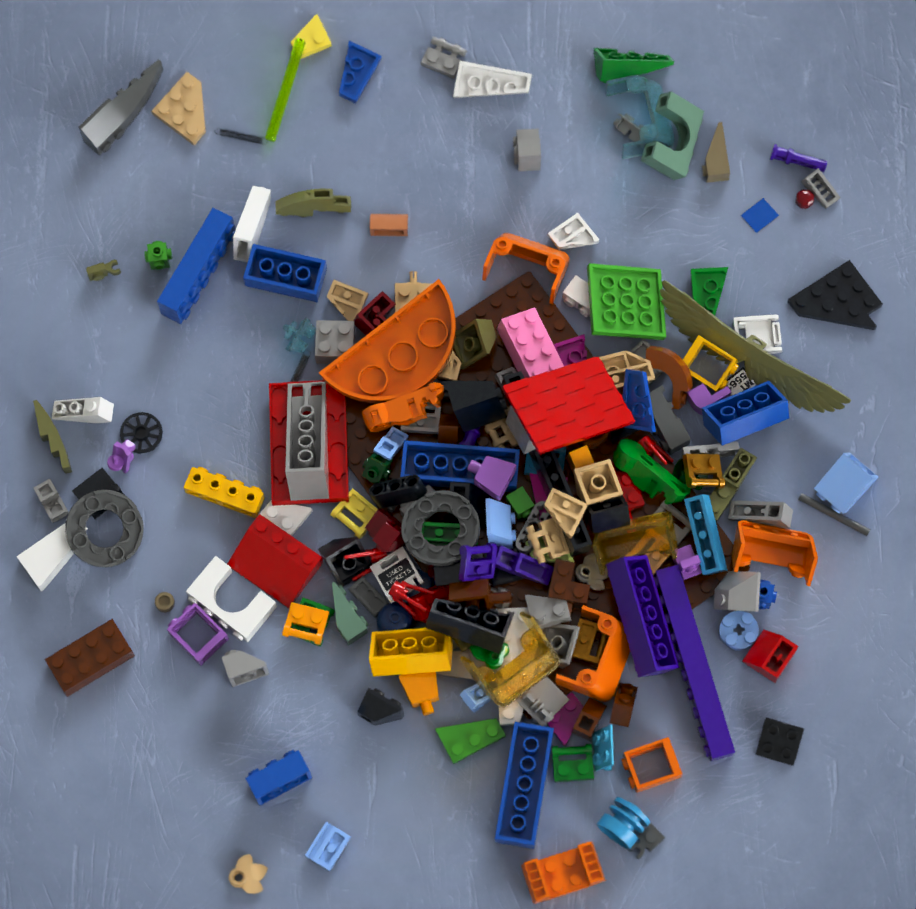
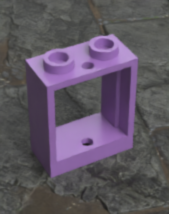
(211, 647)

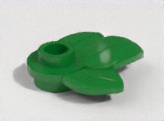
(487, 656)

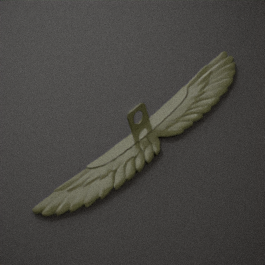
(760, 365)

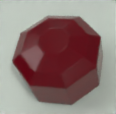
(804, 198)

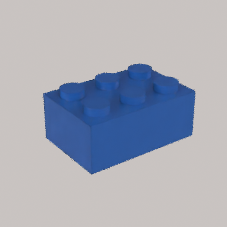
(278, 777)

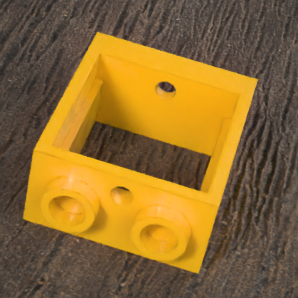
(692, 354)

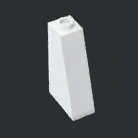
(251, 223)
(47, 557)

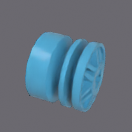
(621, 825)

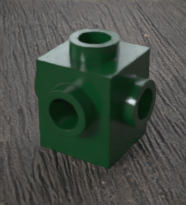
(376, 468)

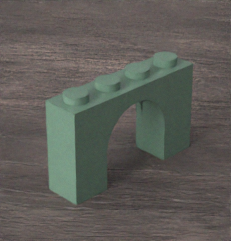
(687, 121)

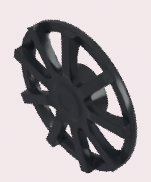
(142, 432)

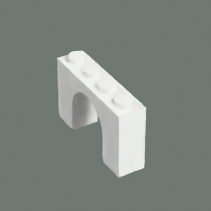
(242, 623)

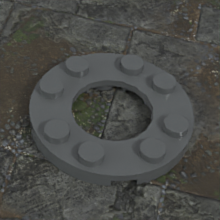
(440, 502)
(130, 519)

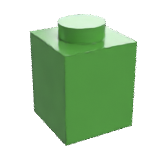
(520, 503)

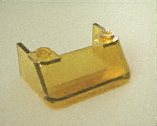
(640, 537)
(522, 672)

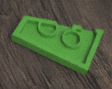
(468, 738)

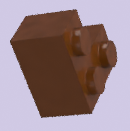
(563, 587)

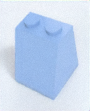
(845, 483)

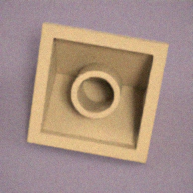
(597, 482)

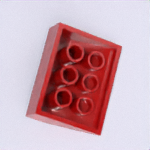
(275, 561)

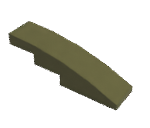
(49, 433)

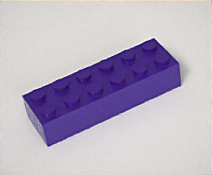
(642, 615)

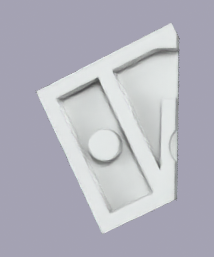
(573, 234)
(286, 516)

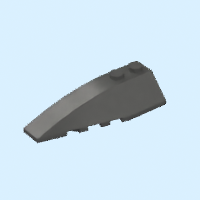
(116, 115)

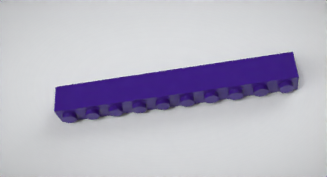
(694, 664)

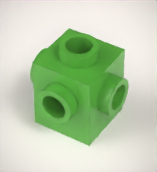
(158, 255)

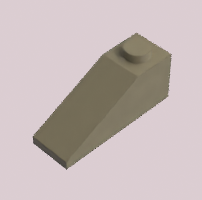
(716, 162)

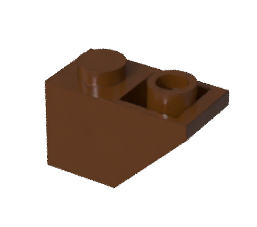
(623, 704)
(589, 719)

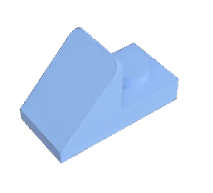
(475, 698)

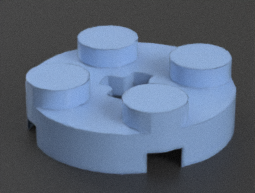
(731, 638)

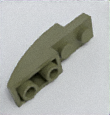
(306, 201)
(734, 477)

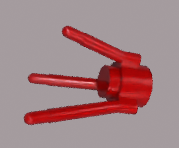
(651, 447)
(375, 556)
(399, 593)

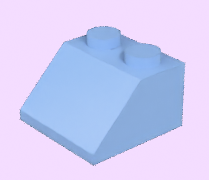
(499, 523)

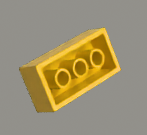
(409, 652)

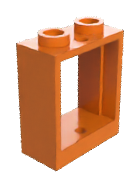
(670, 756)

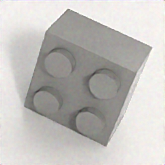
(333, 339)

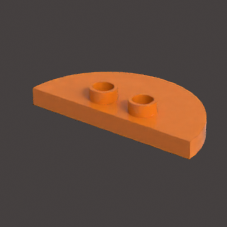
(399, 353)

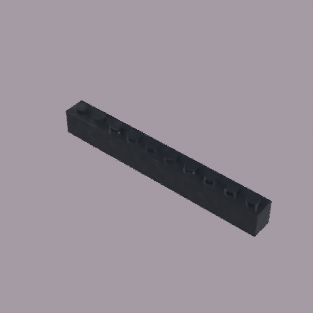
(551, 477)

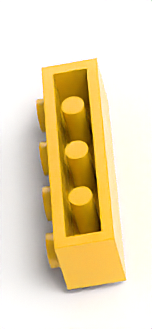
(224, 492)

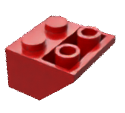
(770, 654)

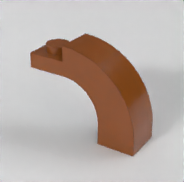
(676, 369)

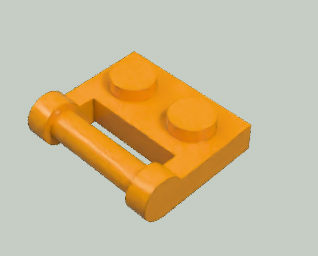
(306, 617)

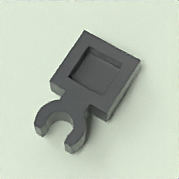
(648, 839)

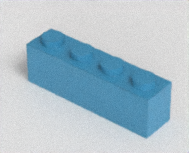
(705, 534)

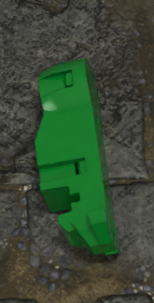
(647, 473)

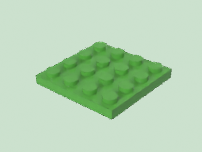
(626, 301)

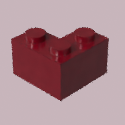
(374, 313)
(385, 531)

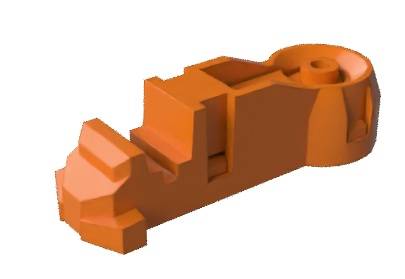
(404, 409)

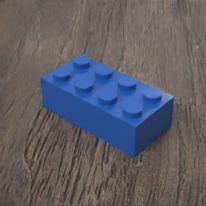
(285, 273)
(745, 413)

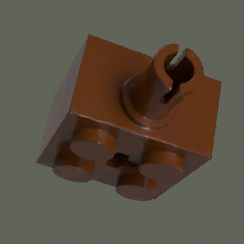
(477, 593)

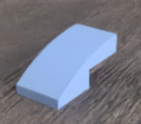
(391, 443)

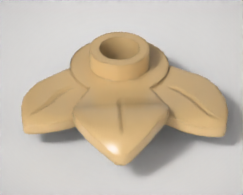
(251, 875)

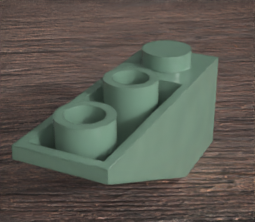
(347, 620)

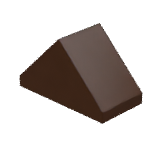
(448, 429)

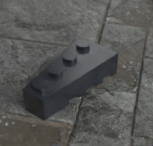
(470, 624)

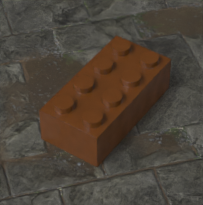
(89, 657)

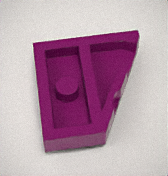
(565, 719)

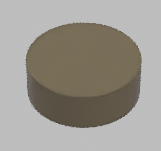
(164, 602)

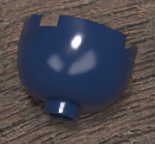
(394, 617)

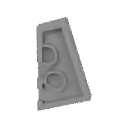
(724, 451)

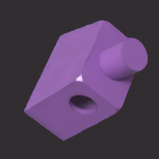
(492, 475)

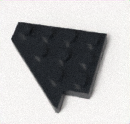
(838, 298)

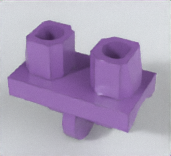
(121, 456)

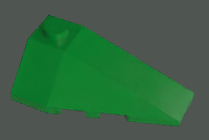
(614, 65)

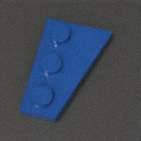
(358, 69)
(638, 400)

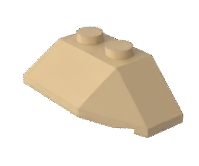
(618, 362)

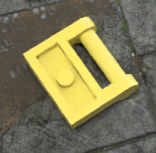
(360, 508)

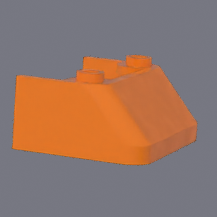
(553, 259)
(775, 547)
(604, 681)

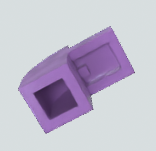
(701, 397)
(687, 562)

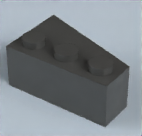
(667, 425)

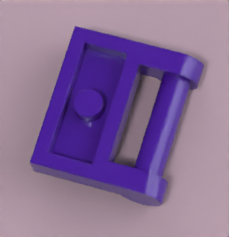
(477, 568)

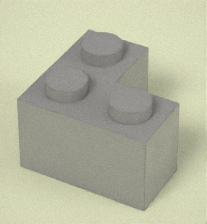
(527, 150)

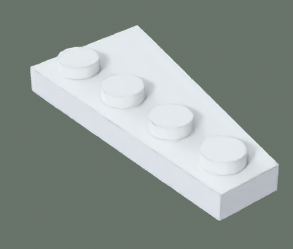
(488, 81)

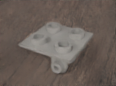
(543, 701)

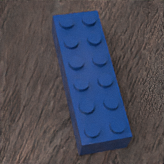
(196, 266)
(446, 463)
(524, 785)

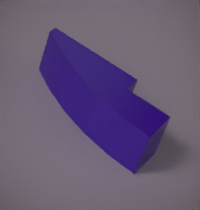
(523, 566)

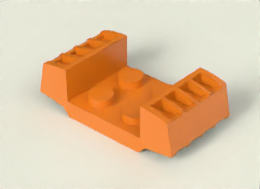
(563, 873)

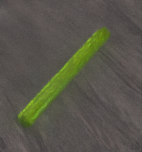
(285, 89)

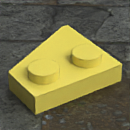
(314, 36)

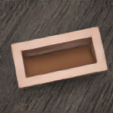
(389, 224)

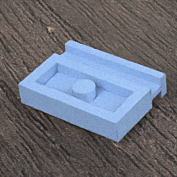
(327, 846)

